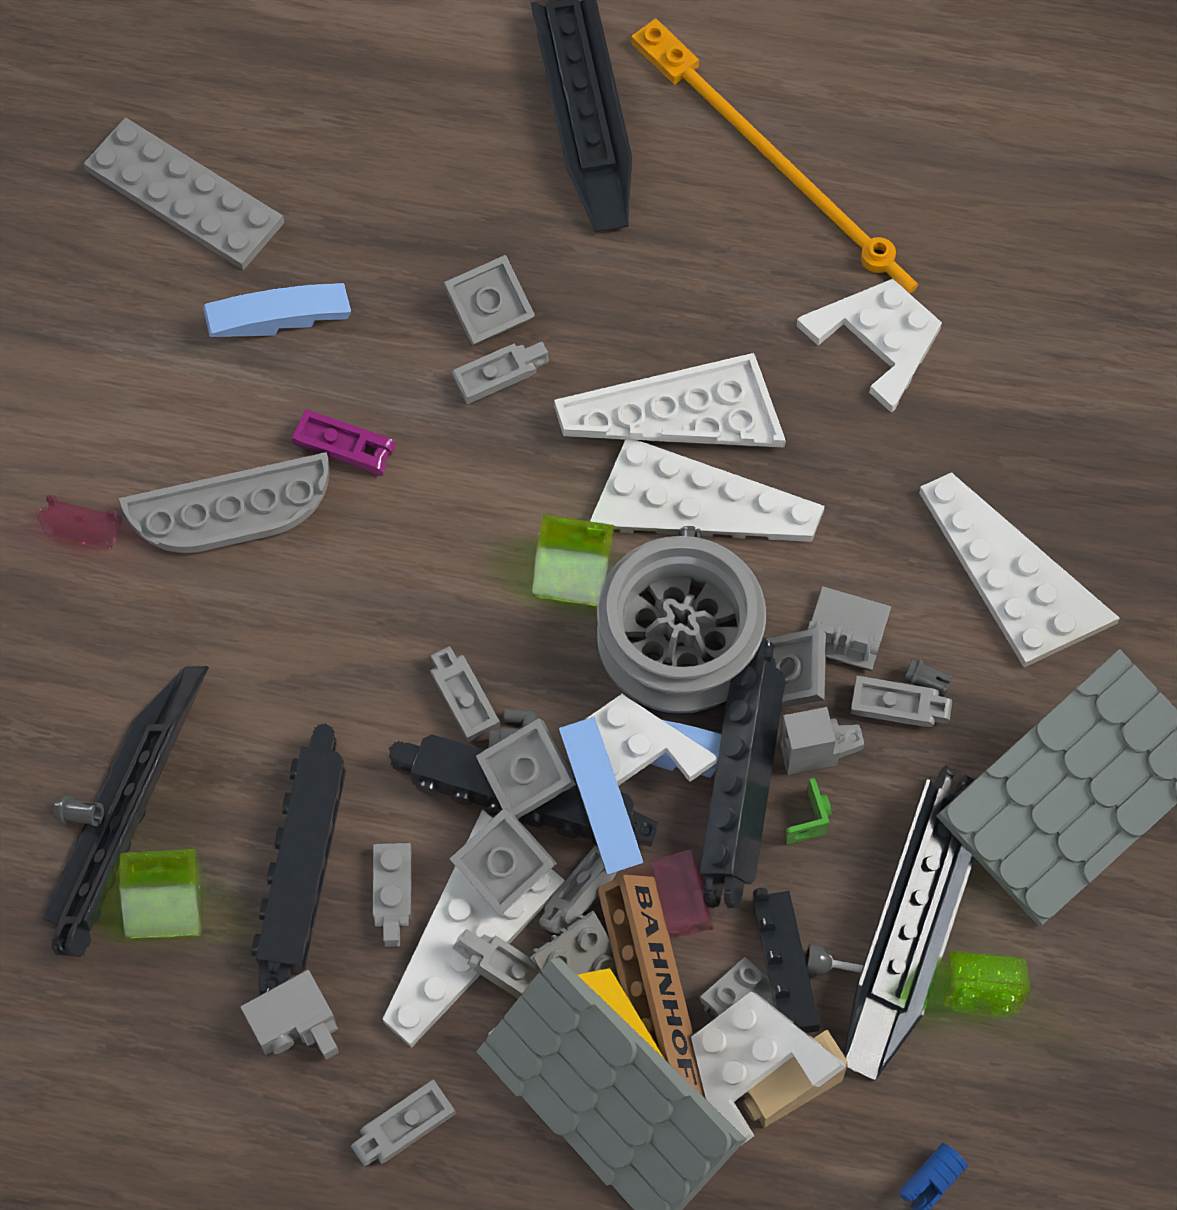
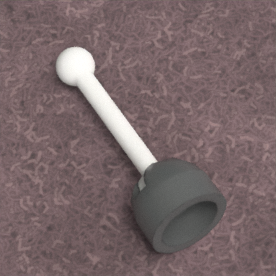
(820, 961)

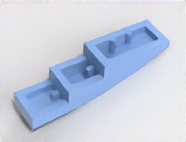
(278, 308)
(601, 795)

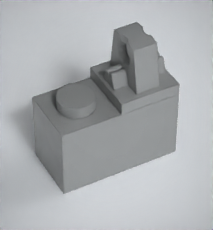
(815, 741)
(292, 1012)

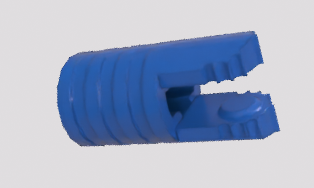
(933, 1178)

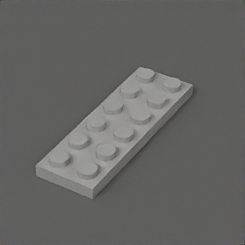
(184, 193)

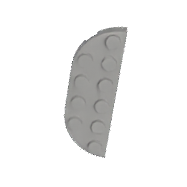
(229, 506)

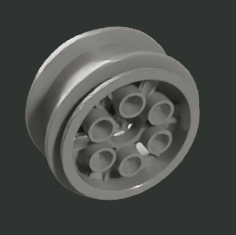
(667, 571)

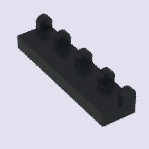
(785, 958)

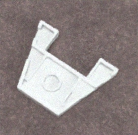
(889, 324)
(638, 738)
(747, 1047)

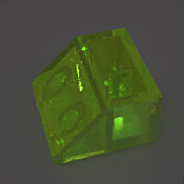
(572, 559)
(161, 893)
(985, 983)

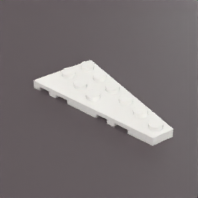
(694, 405)
(668, 491)
(1023, 588)
(440, 973)

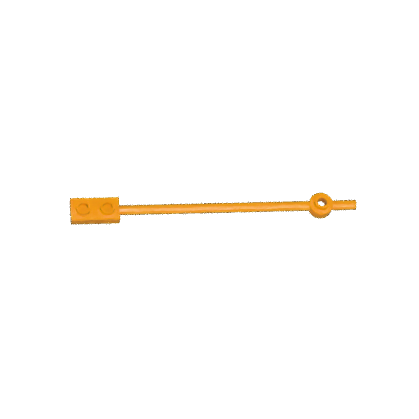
(678, 62)

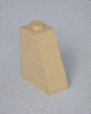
(789, 1087)

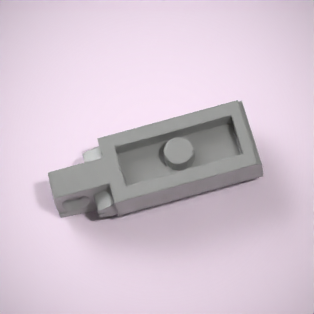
(498, 370)
(392, 889)
(497, 961)

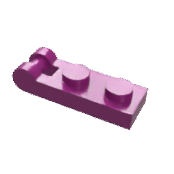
(343, 442)

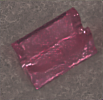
(79, 523)
(682, 893)

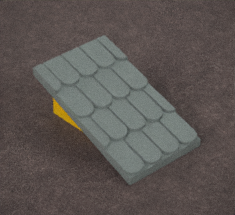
(1073, 789)
(607, 1089)

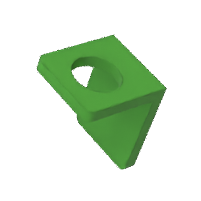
(821, 810)

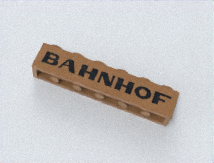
(649, 968)

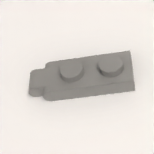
(463, 694)
(899, 702)
(576, 893)
(403, 1124)

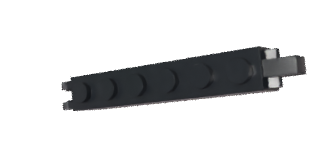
(455, 771)
(742, 779)
(301, 860)

